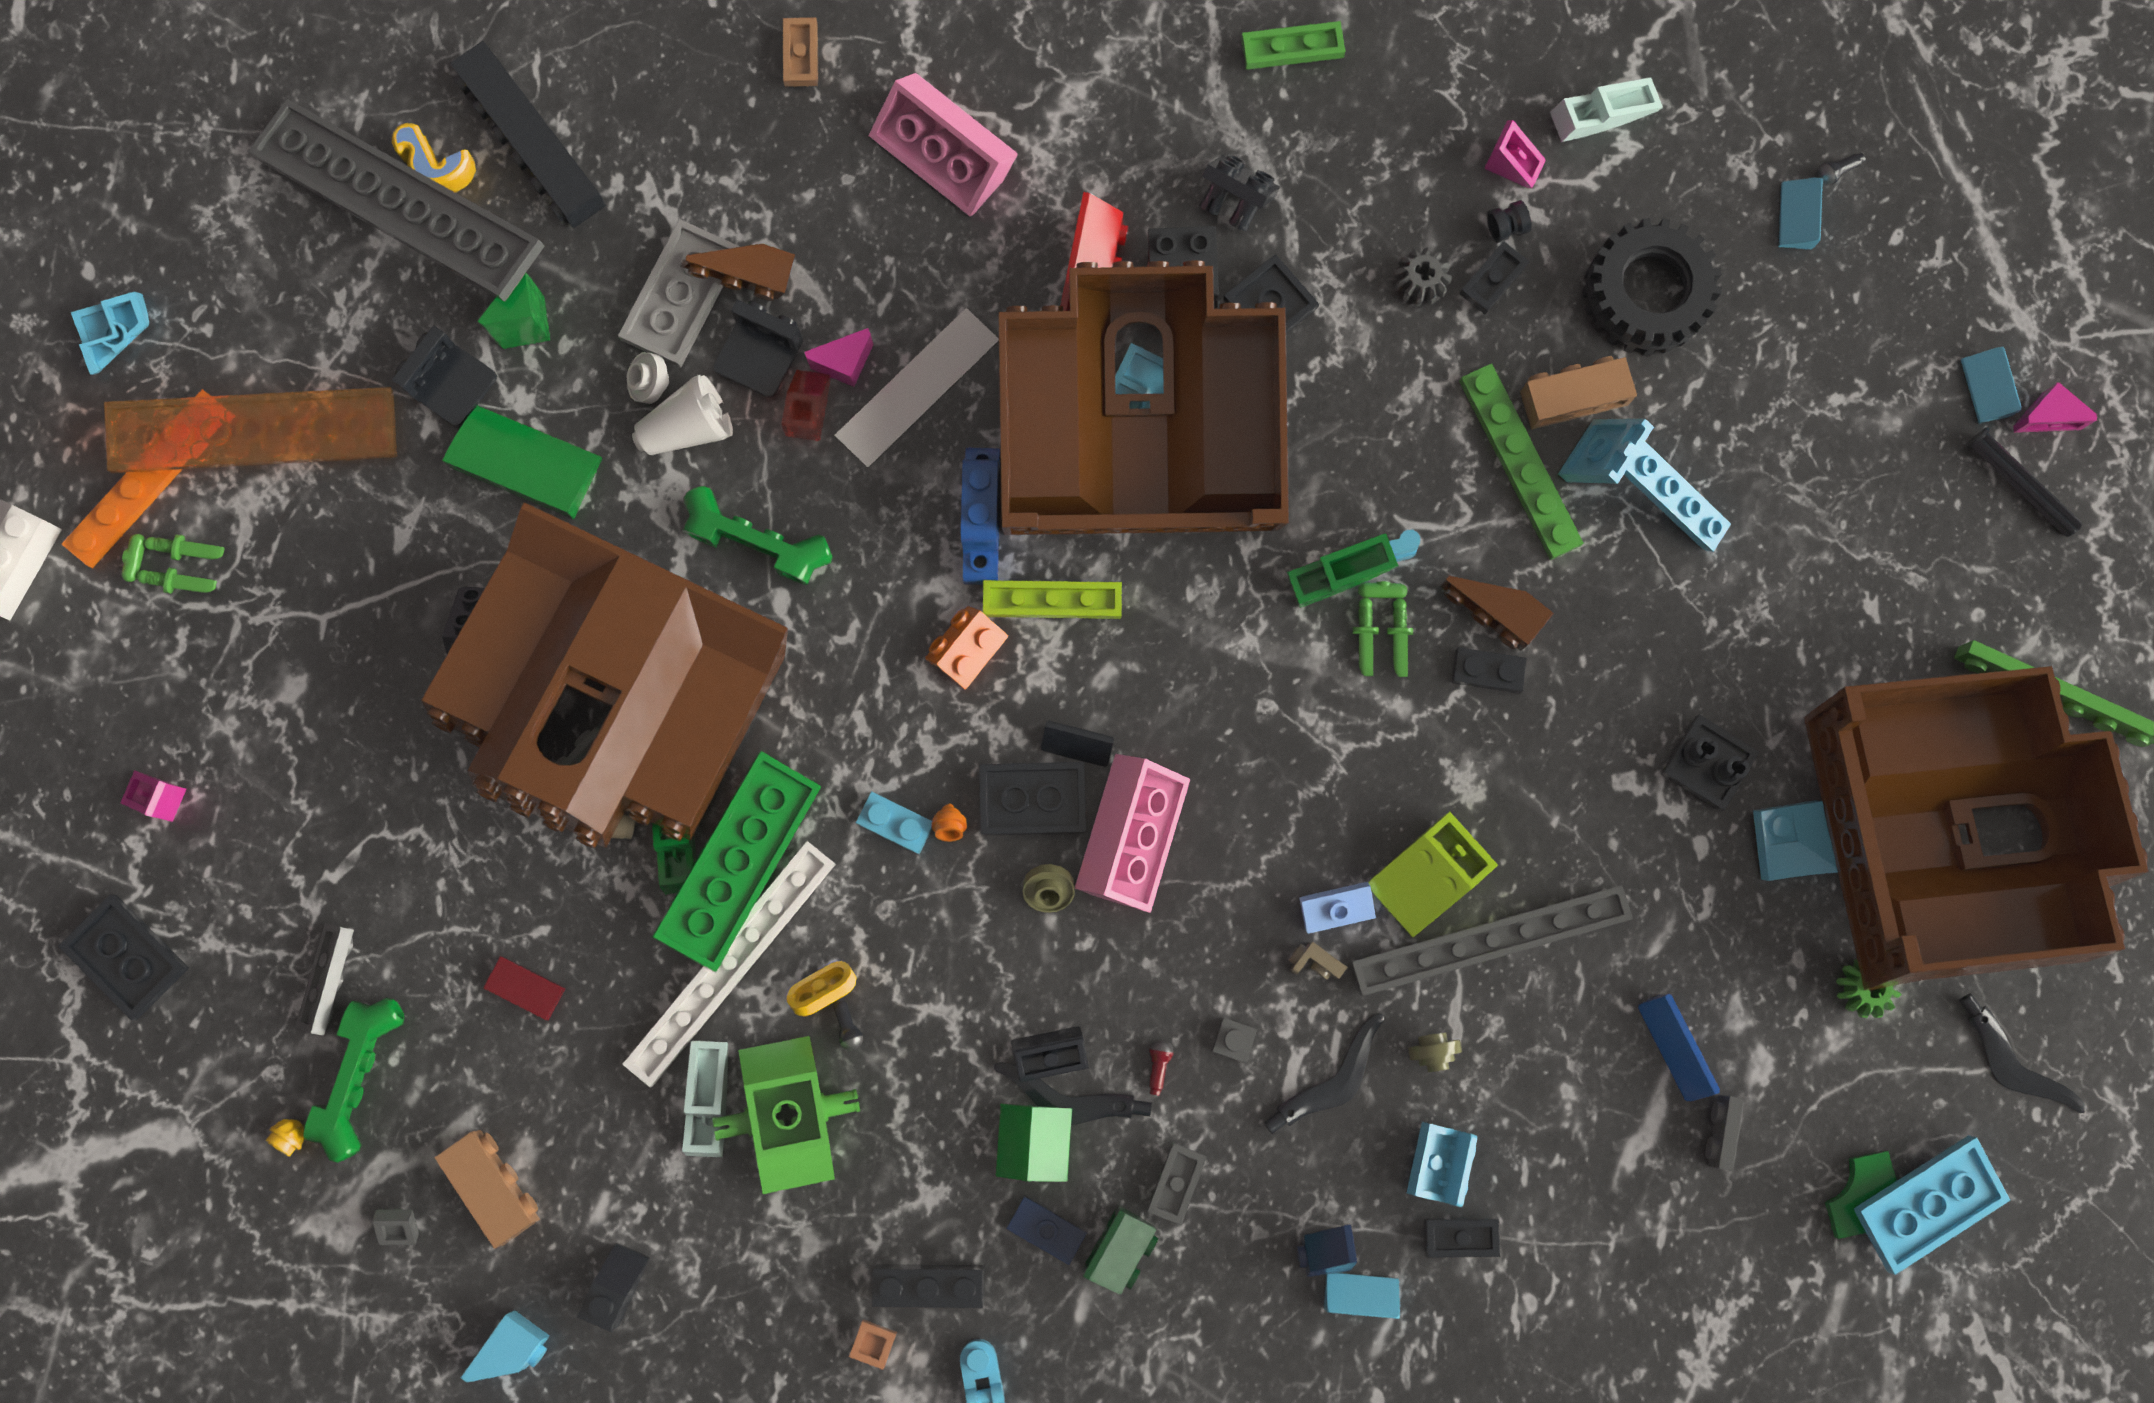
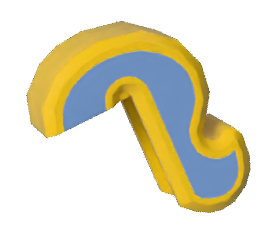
(414, 149)

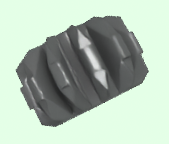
(1410, 279)

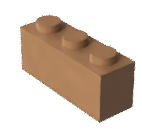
(1577, 392)
(488, 1188)

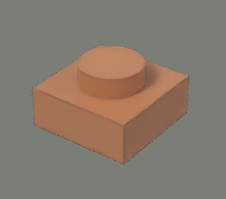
(873, 1344)

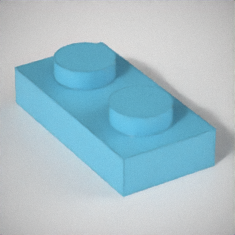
(895, 823)

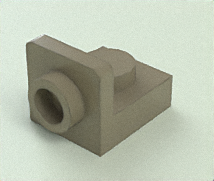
(1323, 963)

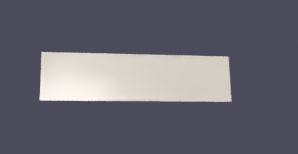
(916, 387)

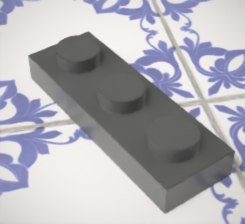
(325, 979)

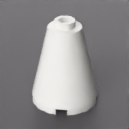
(684, 419)

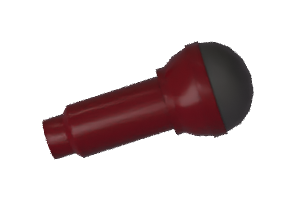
(1160, 1053)

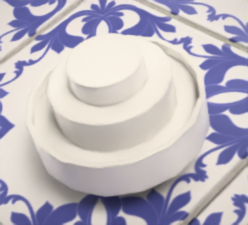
(647, 378)

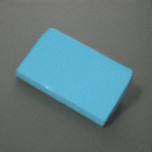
(1800, 213)
(1991, 385)
(1362, 1295)

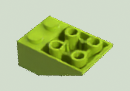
(1431, 874)

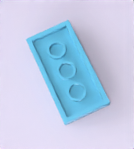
(1931, 1204)

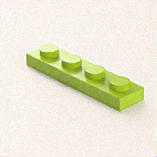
(1052, 599)

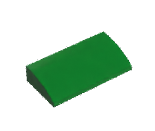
(522, 461)

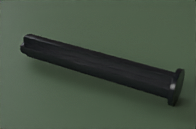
(2025, 482)

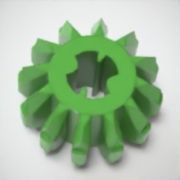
(1864, 1001)

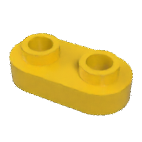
(821, 988)

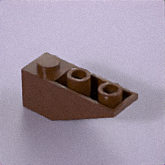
(749, 267)
(1506, 610)

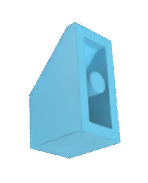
(509, 1349)

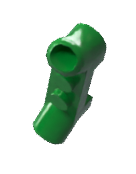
(708, 526)
(331, 1123)

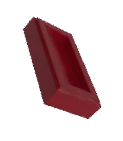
(524, 988)

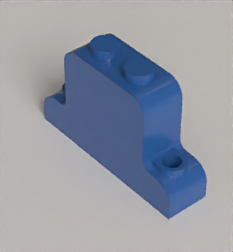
(980, 513)

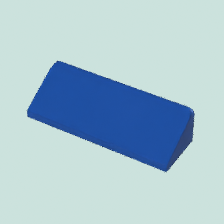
(1678, 1047)

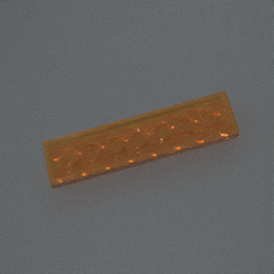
(250, 429)

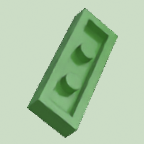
(1293, 45)

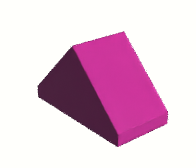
(1515, 157)
(842, 357)
(2056, 411)
(153, 796)

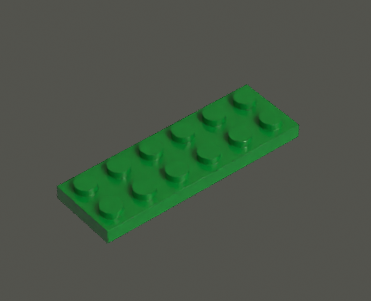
(736, 862)

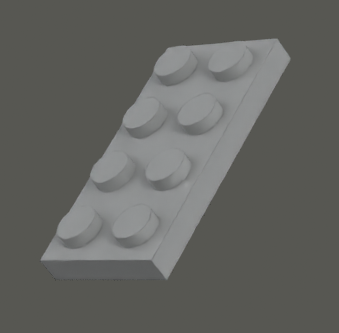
(672, 301)

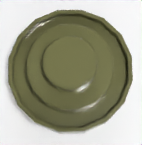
(1048, 888)
(1435, 1051)

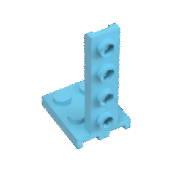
(1619, 449)

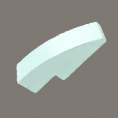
(1605, 108)
(705, 1098)

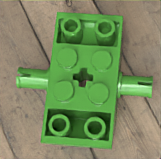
(794, 1152)

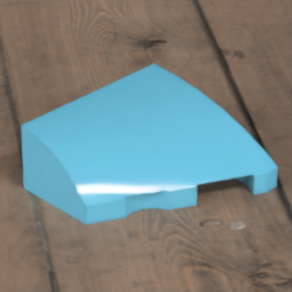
(109, 328)

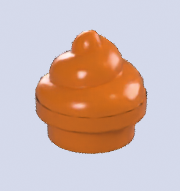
(949, 824)

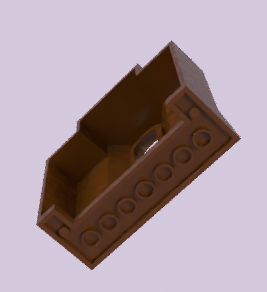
(1194, 460)
(675, 669)
(1911, 765)

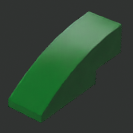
(1342, 570)
(673, 859)

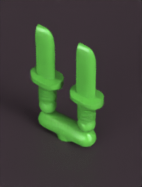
(134, 553)
(1400, 631)

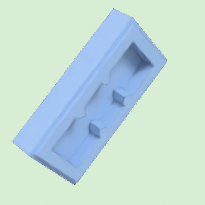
(1337, 907)

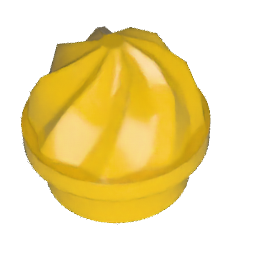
(286, 1136)

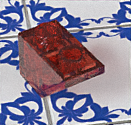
(806, 405)

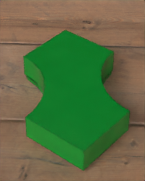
(1867, 1177)

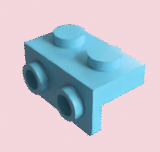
(1442, 1164)

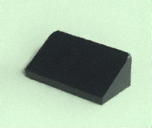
(1077, 743)
(1049, 1054)

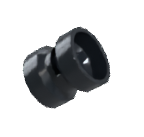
(1509, 221)

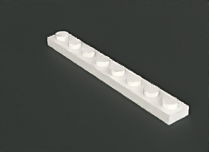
(710, 989)

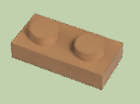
(800, 52)

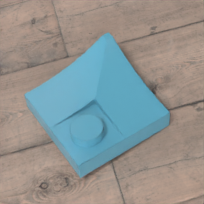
(1139, 374)
(1793, 841)

